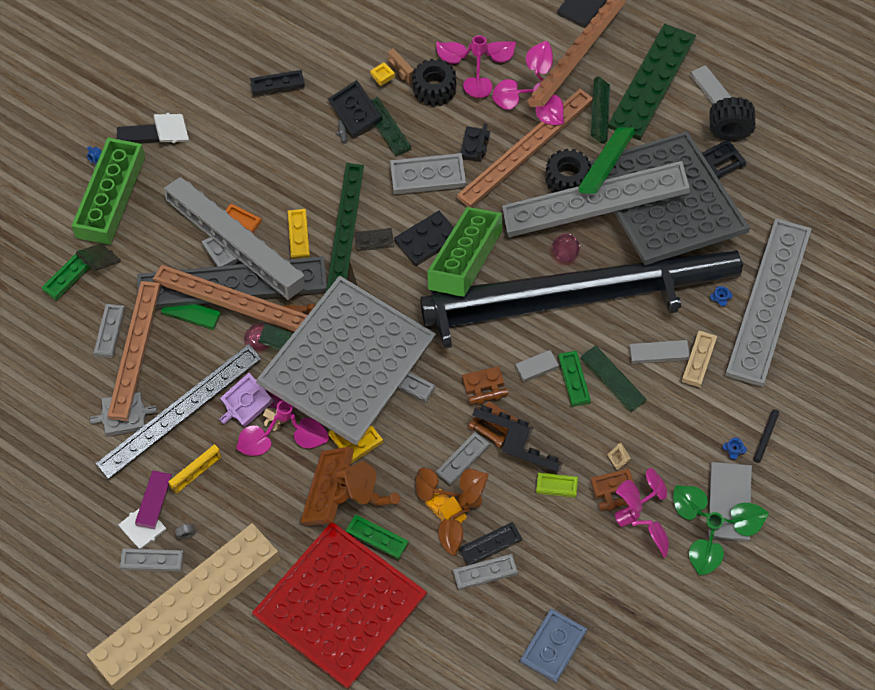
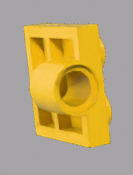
(368, 442)

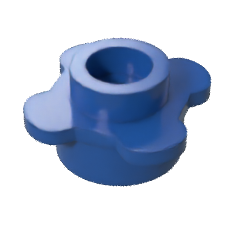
(93, 154)
(720, 290)
(734, 442)

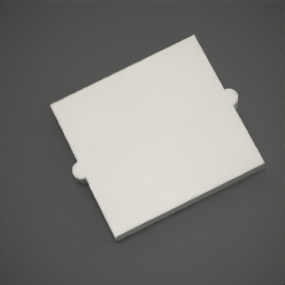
(171, 128)
(140, 535)

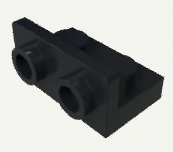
(474, 143)

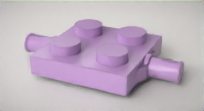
(245, 401)

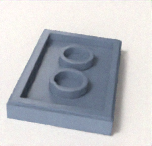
(553, 645)

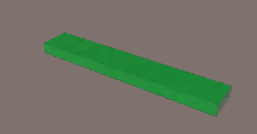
(606, 160)

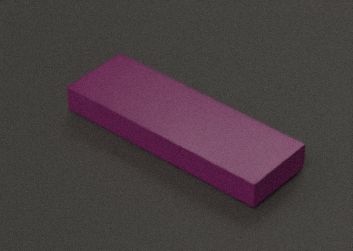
(153, 499)

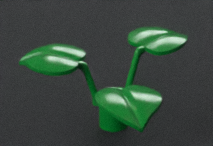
(707, 555)

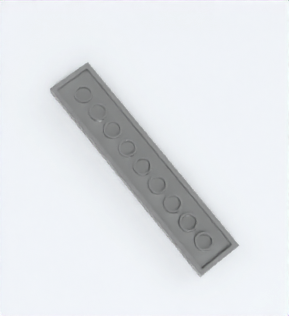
(612, 196)
(768, 303)

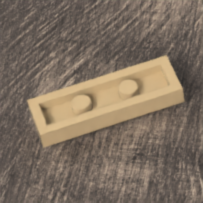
(699, 359)

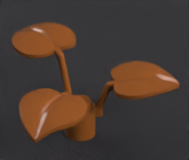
(471, 483)

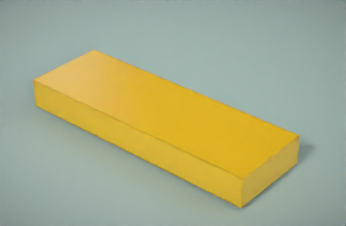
(298, 234)
(195, 469)

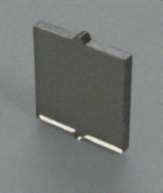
(98, 257)

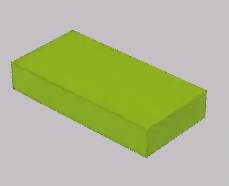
(557, 485)

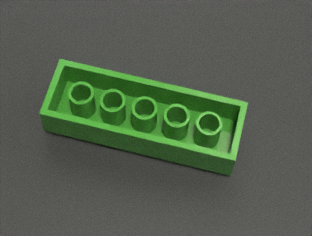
(108, 191)
(465, 251)

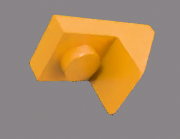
(445, 507)

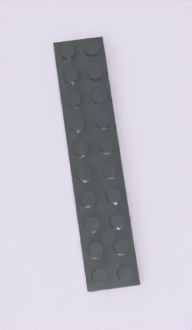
(241, 279)

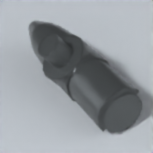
(342, 132)

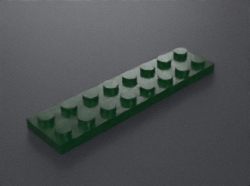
(652, 80)

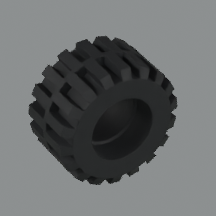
(434, 93)
(732, 119)
(566, 161)

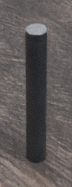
(766, 436)

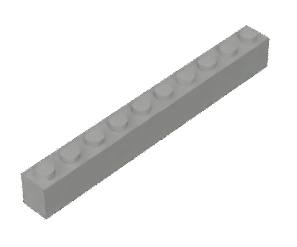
(235, 238)

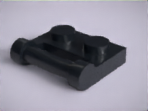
(722, 153)

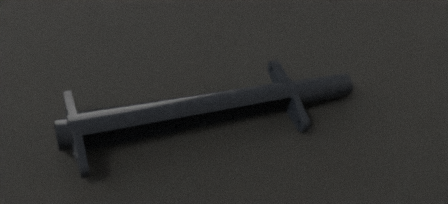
(575, 288)

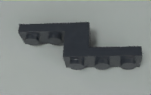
(518, 438)

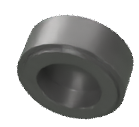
(185, 531)

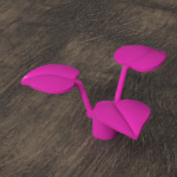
(499, 52)
(506, 93)
(308, 435)
(630, 514)

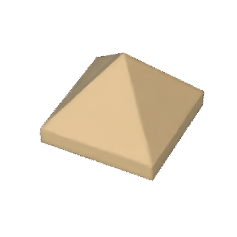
(619, 456)

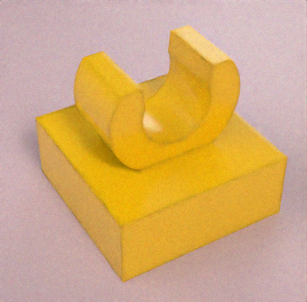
(382, 74)

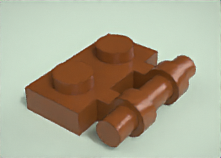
(482, 381)
(607, 485)

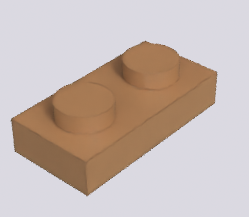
(400, 65)

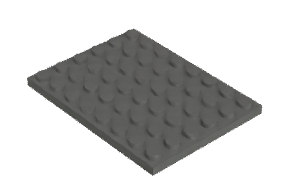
(683, 221)

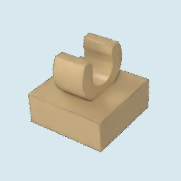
(270, 413)

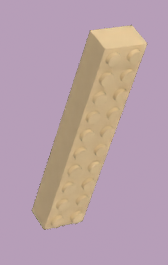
(183, 607)

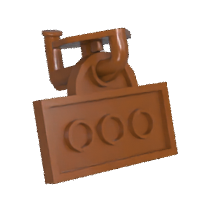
(337, 482)

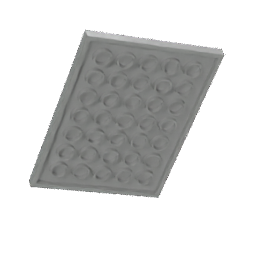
(346, 359)

